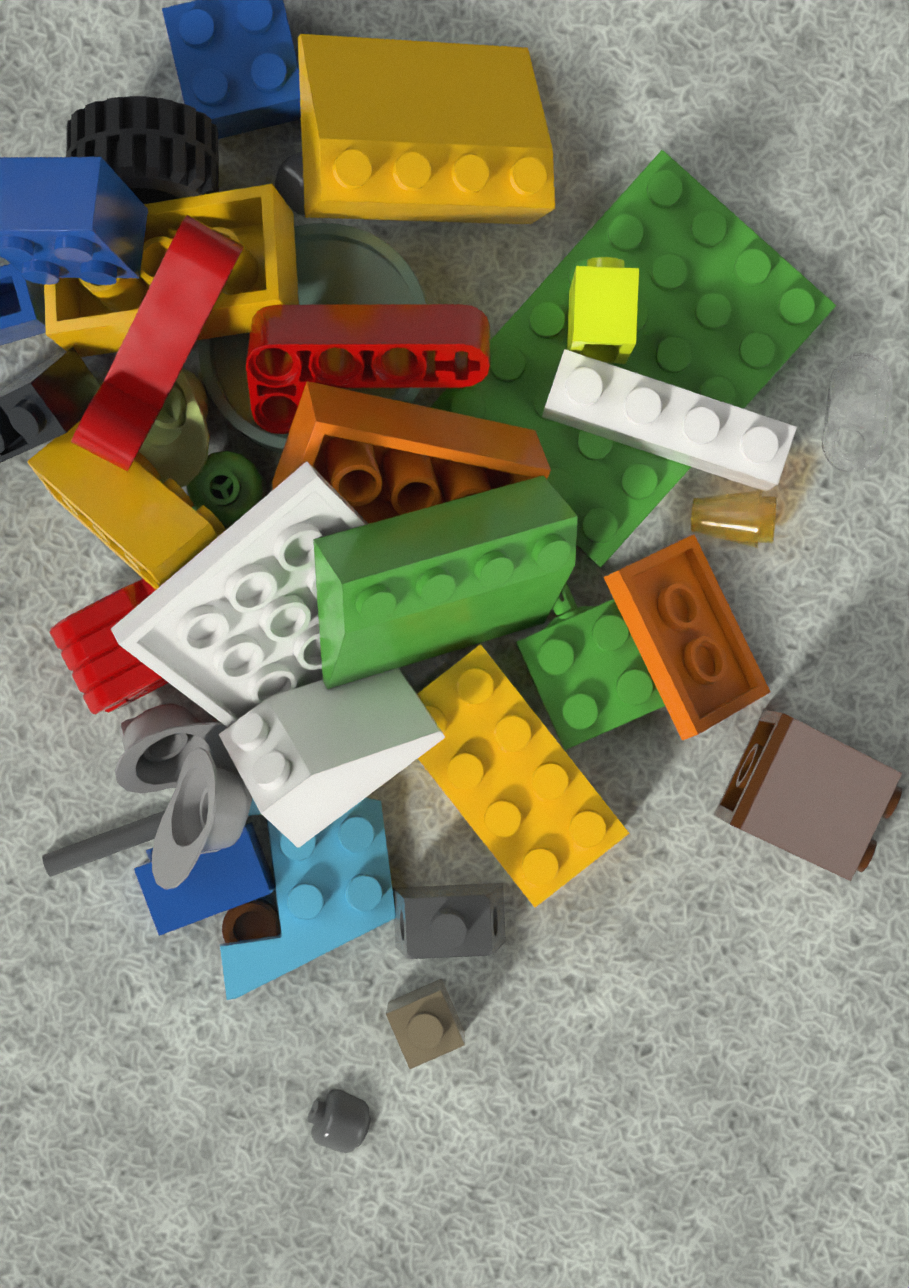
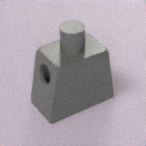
(449, 920)

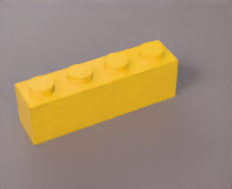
(129, 511)

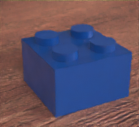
(236, 62)
(69, 220)

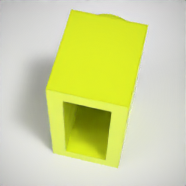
(603, 310)

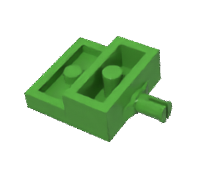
(588, 671)

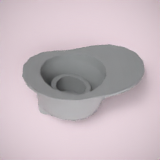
(160, 743)
(200, 818)

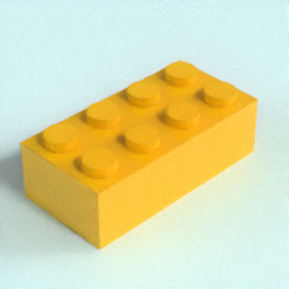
(99, 316)
(514, 779)

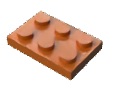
(687, 636)

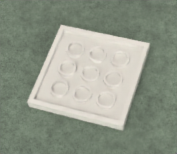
(246, 606)

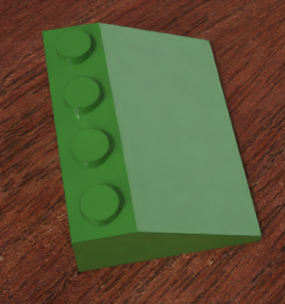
(441, 578)

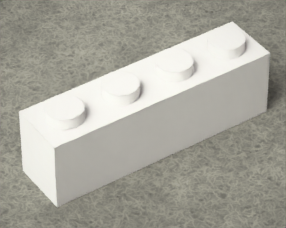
(669, 421)

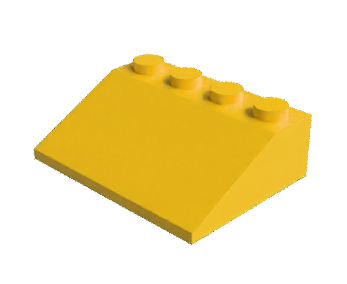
(422, 132)

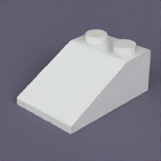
(326, 750)

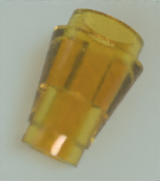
(736, 517)

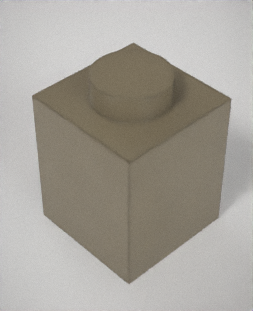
(425, 1024)

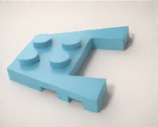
(324, 896)

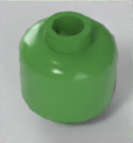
(241, 472)

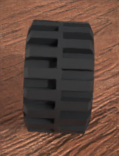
(151, 144)

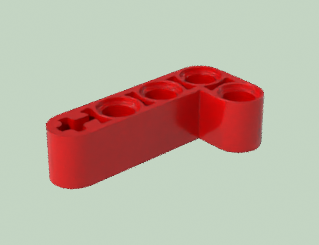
(157, 343)
(360, 350)

